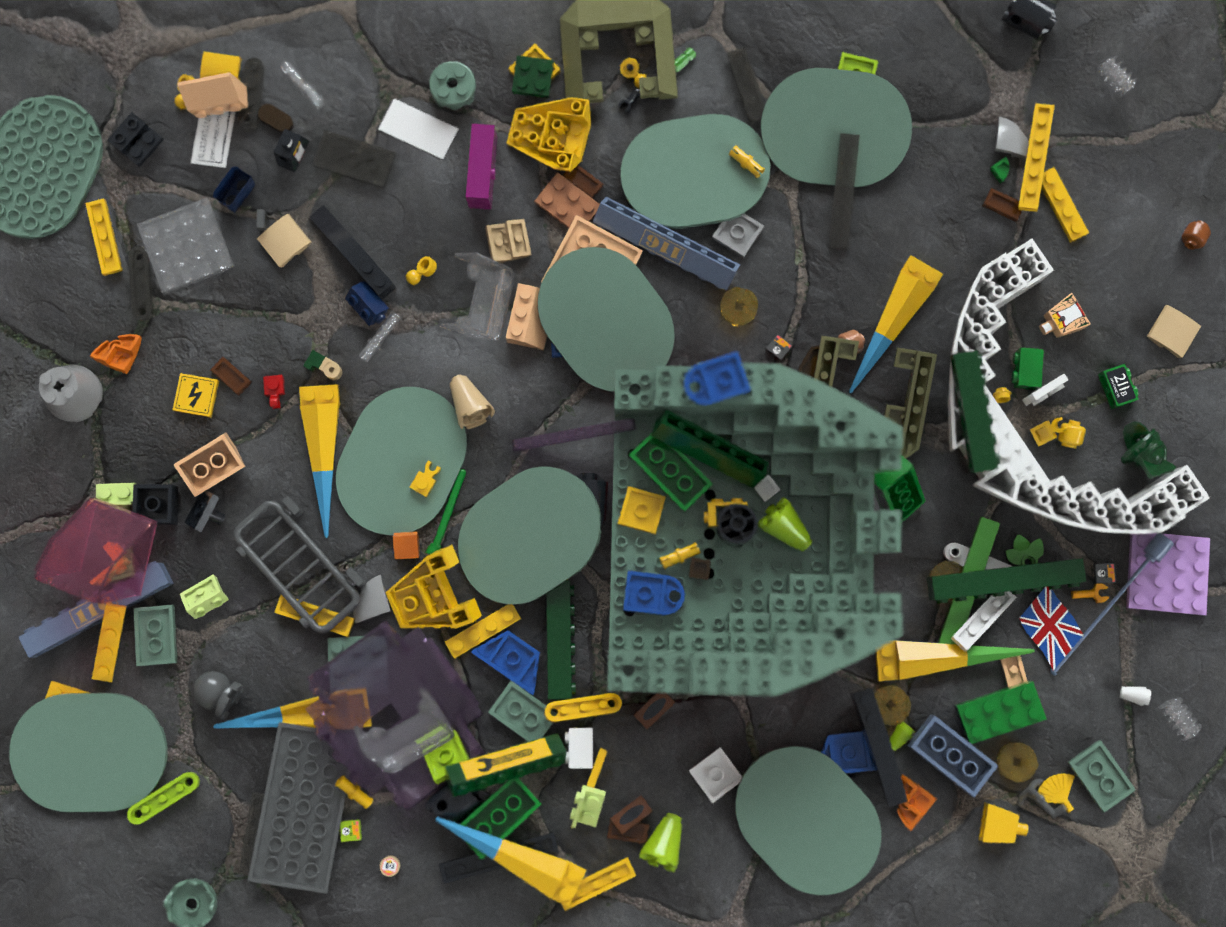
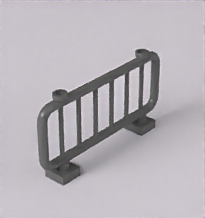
(285, 514)

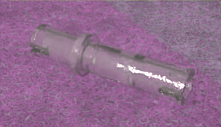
(308, 91)
(378, 338)

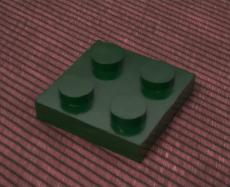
(532, 76)

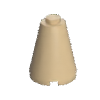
(469, 403)

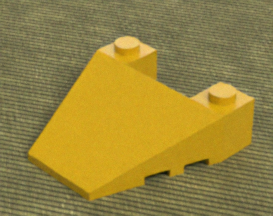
(426, 597)

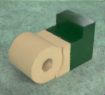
(324, 364)

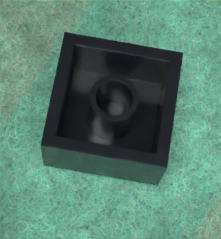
(156, 502)

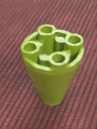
(785, 524)
(664, 844)

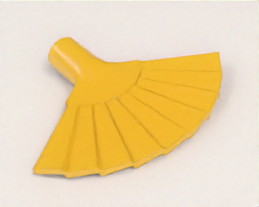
(1057, 789)

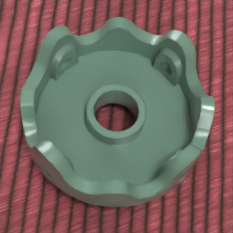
(452, 97)
(177, 906)

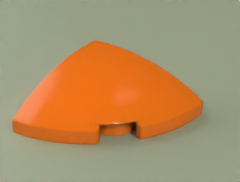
(118, 353)
(917, 804)

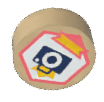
(390, 866)

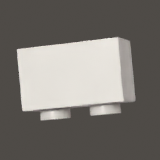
(580, 747)

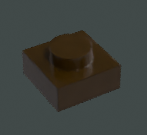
(699, 568)

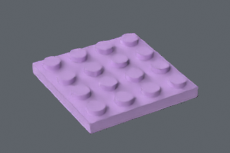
(1175, 582)

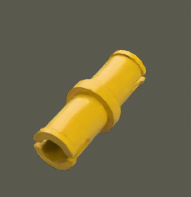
(746, 161)
(679, 555)
(354, 792)

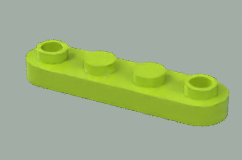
(163, 798)

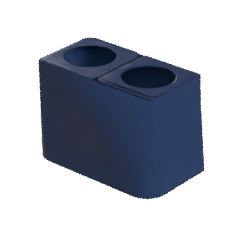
(230, 181)

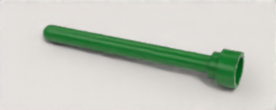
(447, 513)

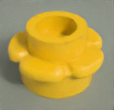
(1002, 395)

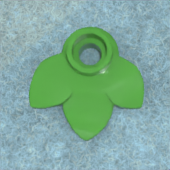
(1025, 550)

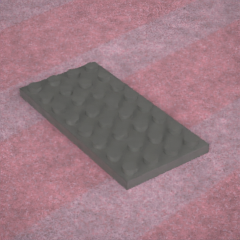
(299, 813)

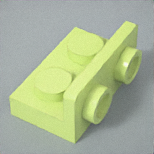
(117, 494)
(203, 597)
(588, 807)

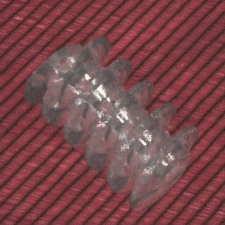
(1117, 75)
(1181, 717)

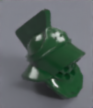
(1147, 452)

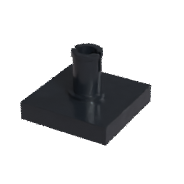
(203, 511)

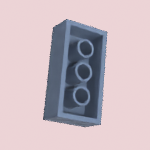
(952, 755)

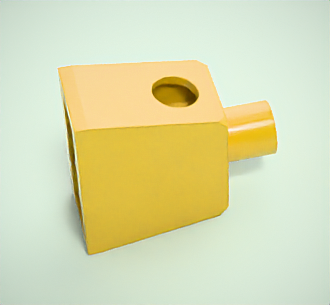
(1000, 825)

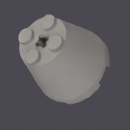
(70, 392)

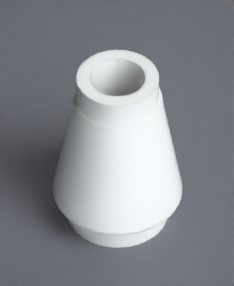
(1137, 695)

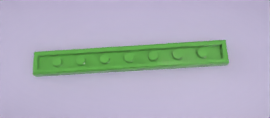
(975, 561)

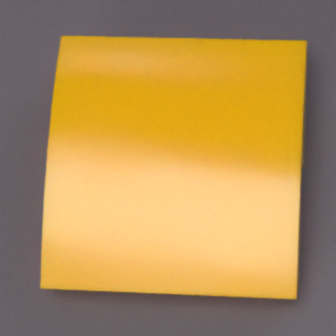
(217, 64)

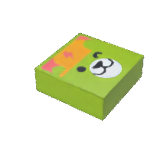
(350, 830)

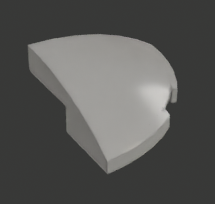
(1011, 139)
(372, 601)

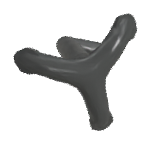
(1040, 799)

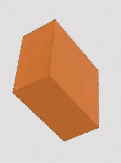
(406, 545)

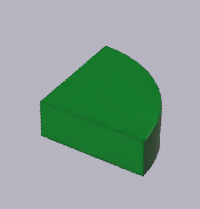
(1001, 169)

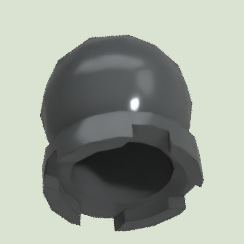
(215, 691)

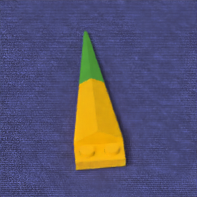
(912, 659)

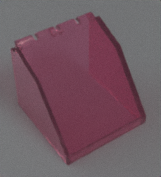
(99, 552)

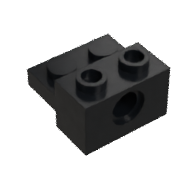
(135, 139)

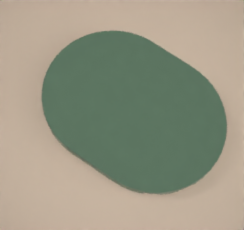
(818, 104)
(45, 165)
(684, 171)
(604, 316)
(389, 449)
(529, 535)
(88, 752)
(808, 820)

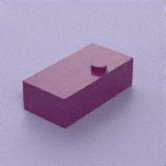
(481, 166)

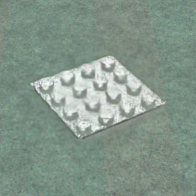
(185, 245)

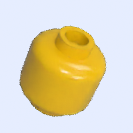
(1073, 435)

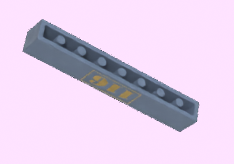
(666, 243)
(87, 615)

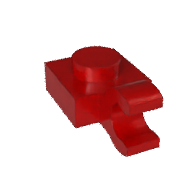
(274, 388)

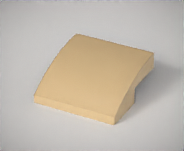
(284, 240)
(508, 240)
(1173, 331)

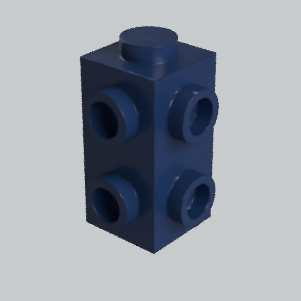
(367, 303)

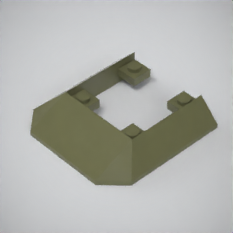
(651, 25)
(922, 366)

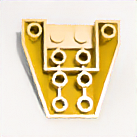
(552, 132)

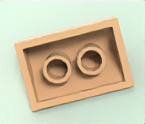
(213, 95)
(524, 321)
(210, 464)

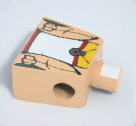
(1065, 318)

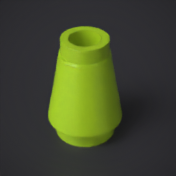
(901, 735)

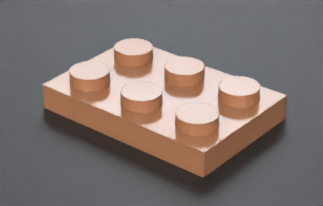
(566, 201)

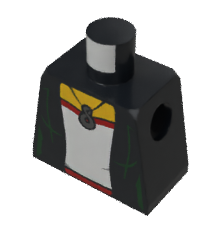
(290, 147)

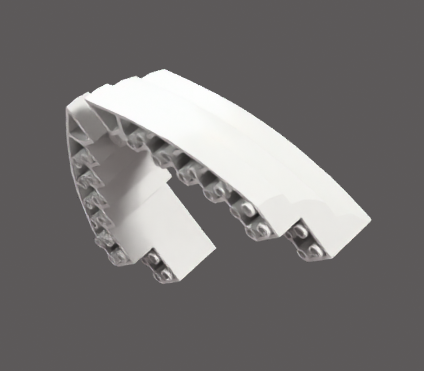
(1019, 475)

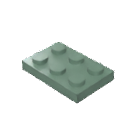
(155, 635)
(521, 712)
(1101, 776)

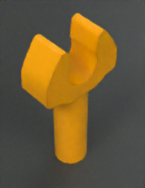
(1091, 593)

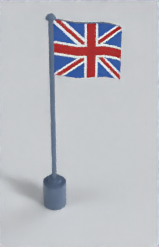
(1053, 625)

